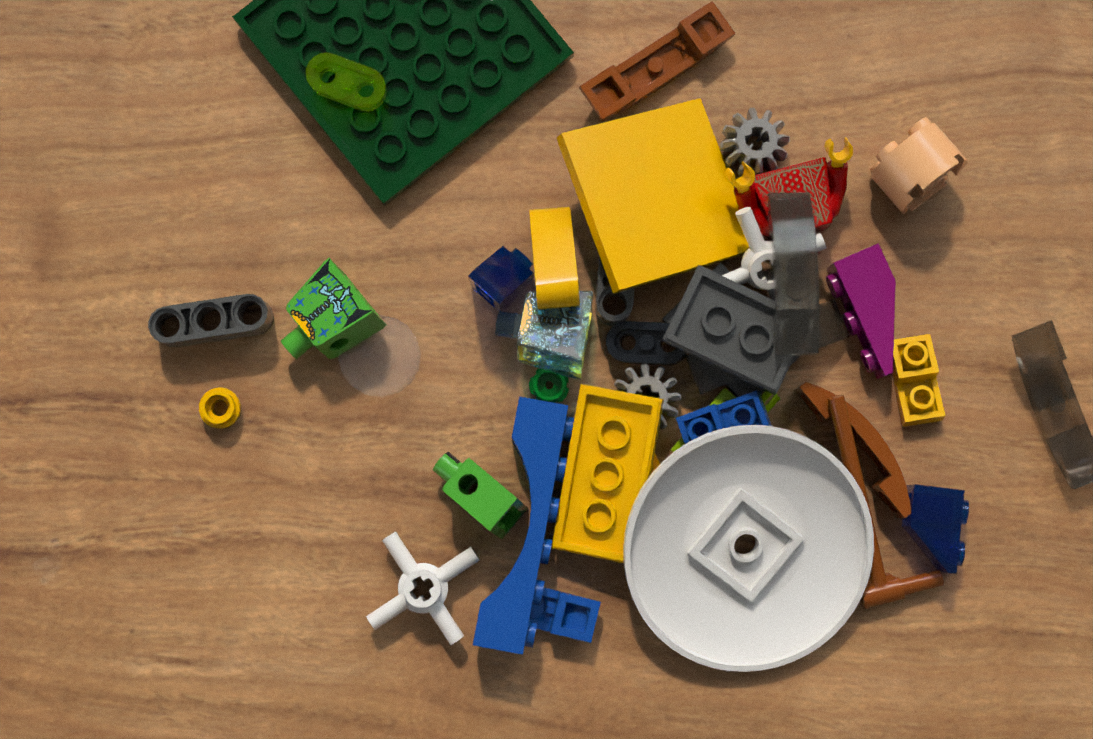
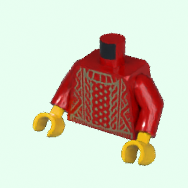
(823, 180)

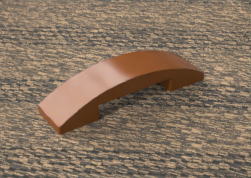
(658, 63)
(891, 486)

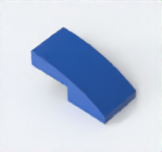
(566, 614)

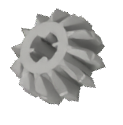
(739, 135)
(654, 386)

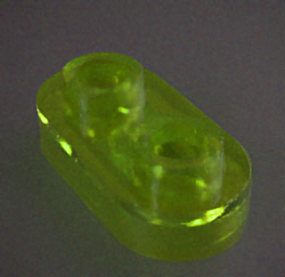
(347, 83)

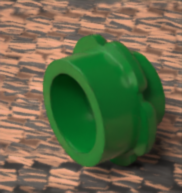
(538, 388)

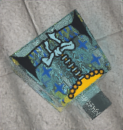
(550, 337)

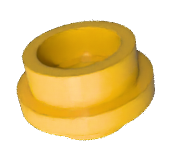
(207, 404)

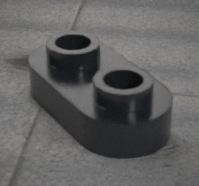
(648, 343)

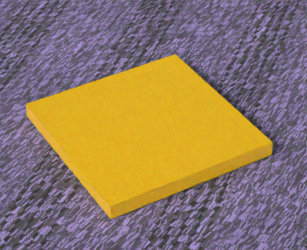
(654, 193)

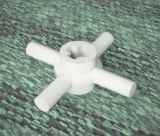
(758, 251)
(407, 583)

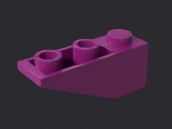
(868, 297)

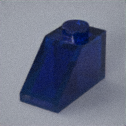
(502, 277)

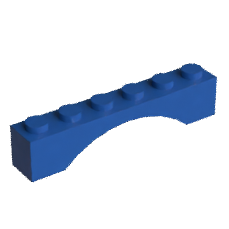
(506, 612)

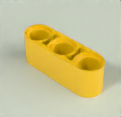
(554, 258)

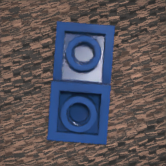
(736, 412)

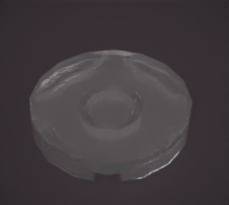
(383, 361)

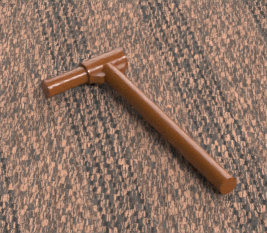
(881, 586)

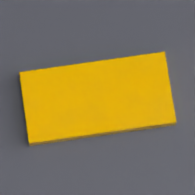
(605, 469)

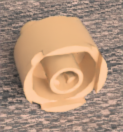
(917, 166)

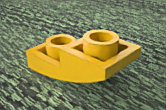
(916, 381)

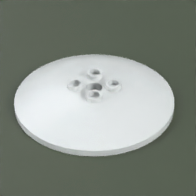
(781, 595)

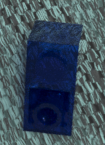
(937, 524)

